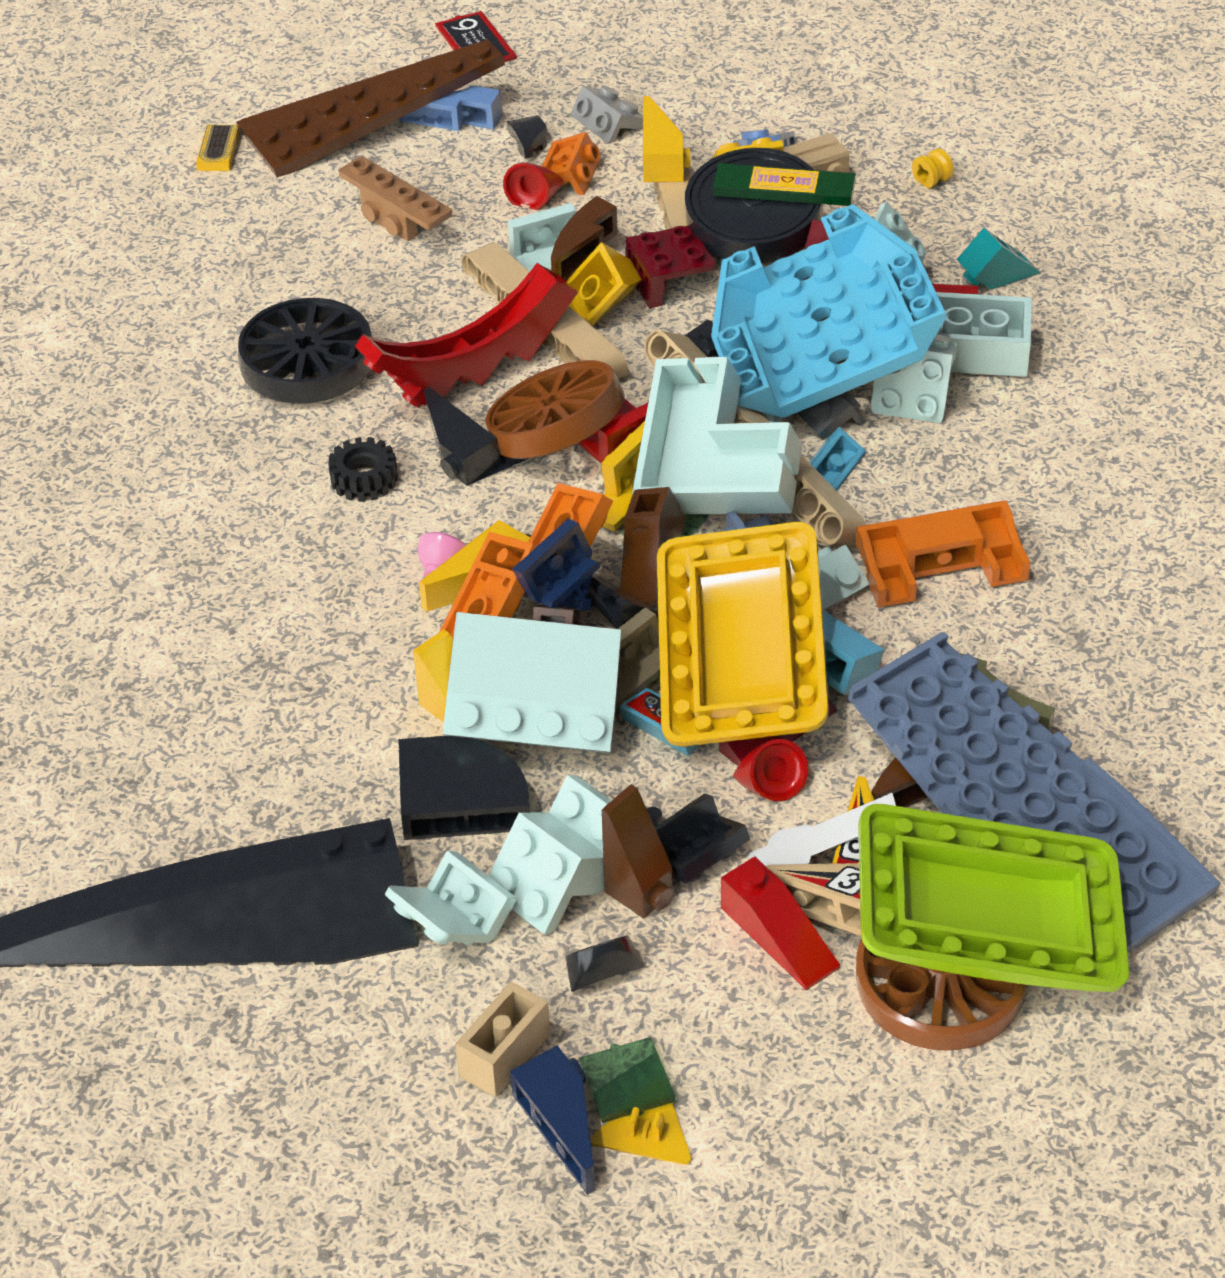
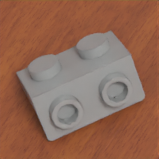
(605, 112)

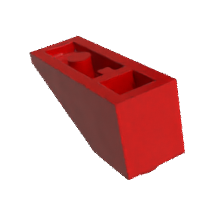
(776, 922)

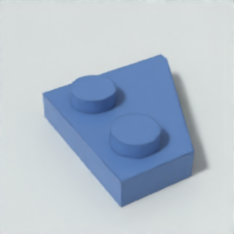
(787, 138)

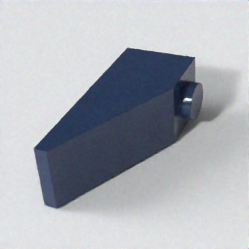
(554, 1100)

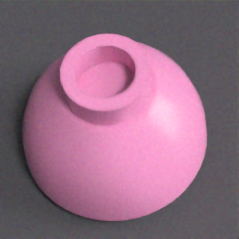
(436, 548)

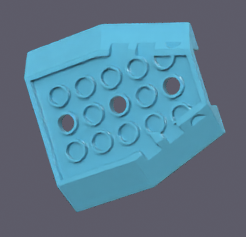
(860, 278)

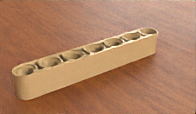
(571, 336)

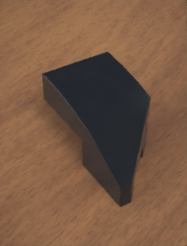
(529, 133)

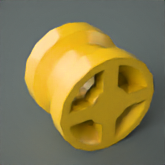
(933, 167)

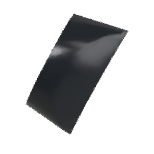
(601, 962)

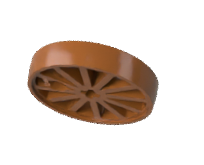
(555, 409)
(926, 984)

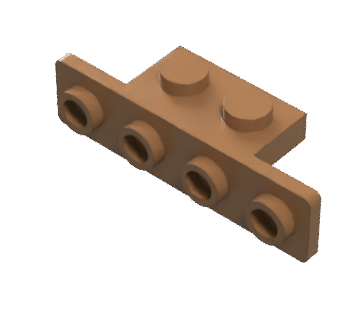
(392, 200)

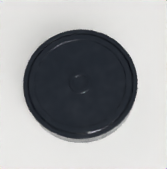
(741, 223)

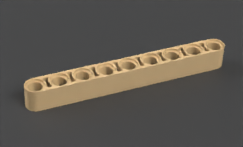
(814, 498)

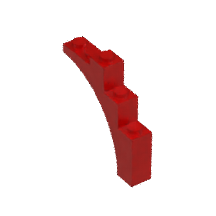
(474, 351)

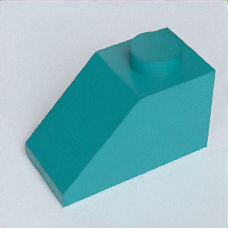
(994, 262)

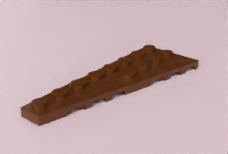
(325, 122)

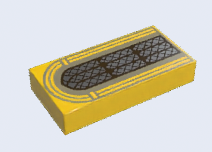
(217, 147)

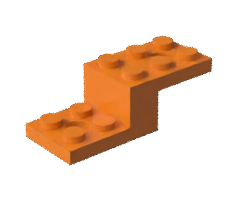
(491, 583)

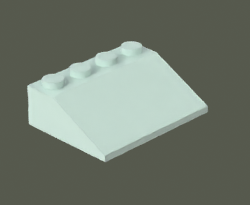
(532, 682)

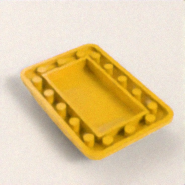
(741, 635)

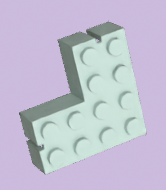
(702, 453)

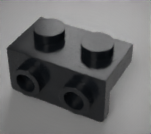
(699, 838)

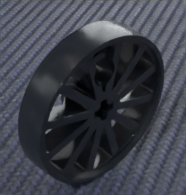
(318, 351)

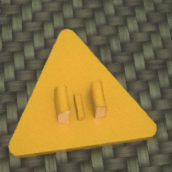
(651, 1135)

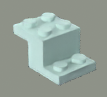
(554, 855)

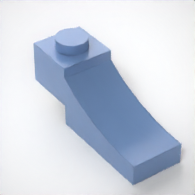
(469, 106)

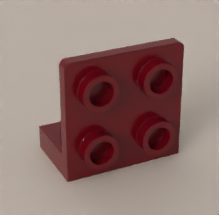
(663, 257)

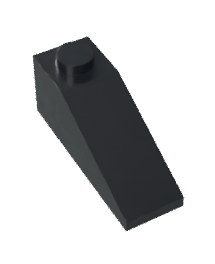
(463, 444)

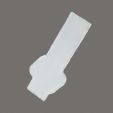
(799, 843)

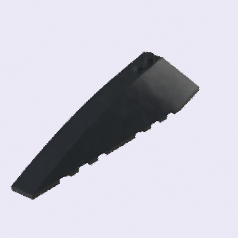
(262, 902)

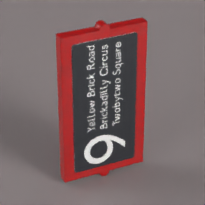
(473, 29)

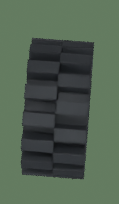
(363, 455)

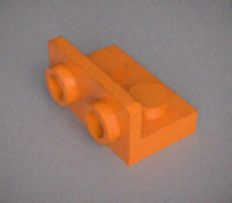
(574, 160)

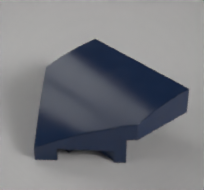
(559, 569)

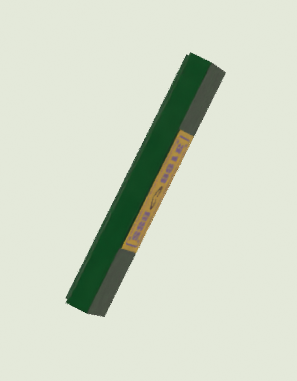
(784, 184)

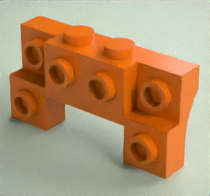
(941, 543)

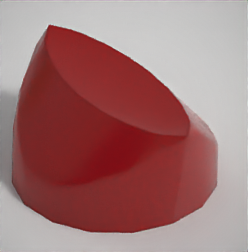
(530, 184)
(774, 770)

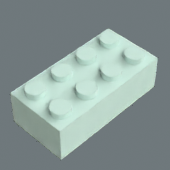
(989, 331)

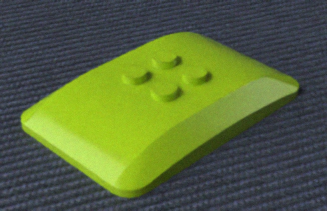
(991, 899)

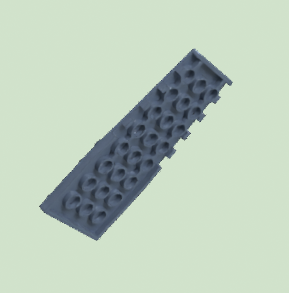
(997, 763)

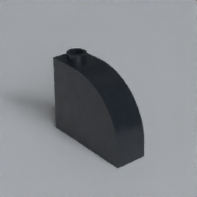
(458, 788)

